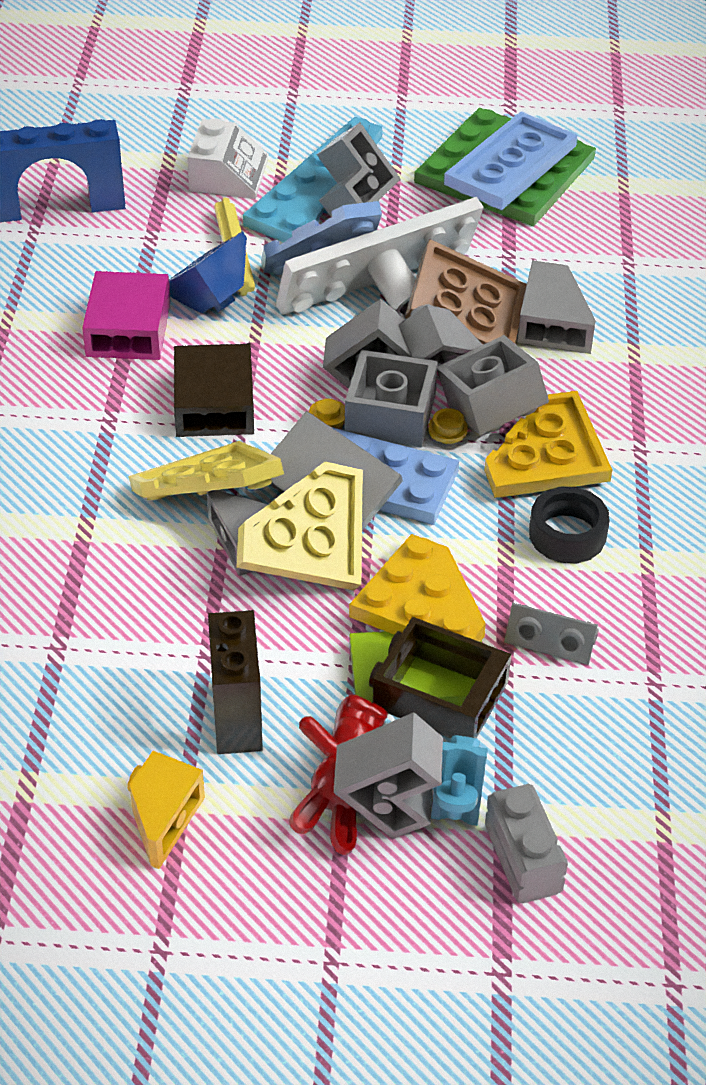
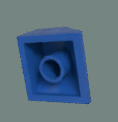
(212, 277)

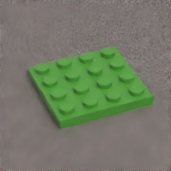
(530, 204)

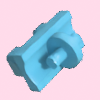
(461, 781)

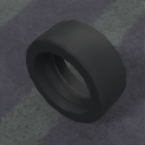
(563, 546)

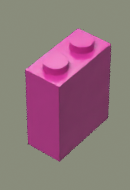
(126, 315)

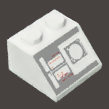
(225, 160)

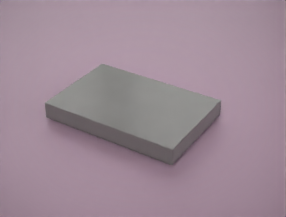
(313, 443)

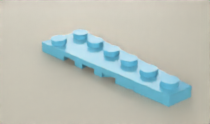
(297, 196)

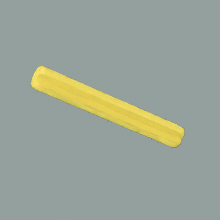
(229, 227)

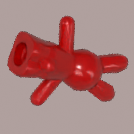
(353, 718)

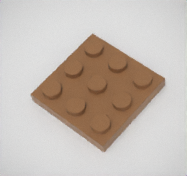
(475, 293)

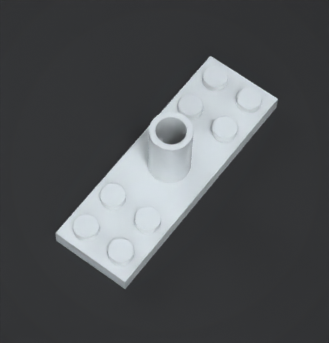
(377, 258)

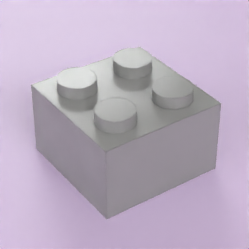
(493, 384)
(391, 397)

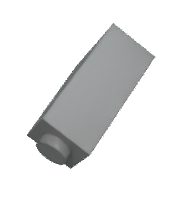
(555, 310)

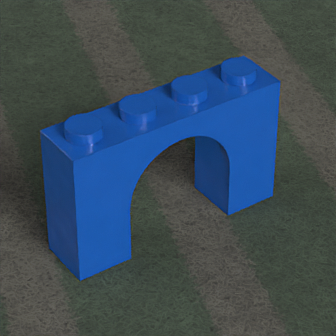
(89, 145)

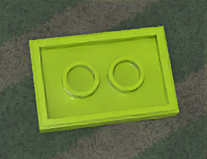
(371, 647)

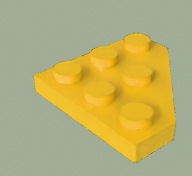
(549, 450)
(423, 584)

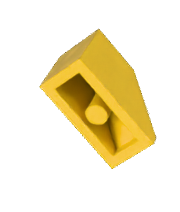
(163, 802)

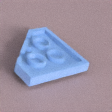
(345, 224)

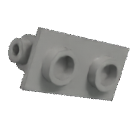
(551, 633)

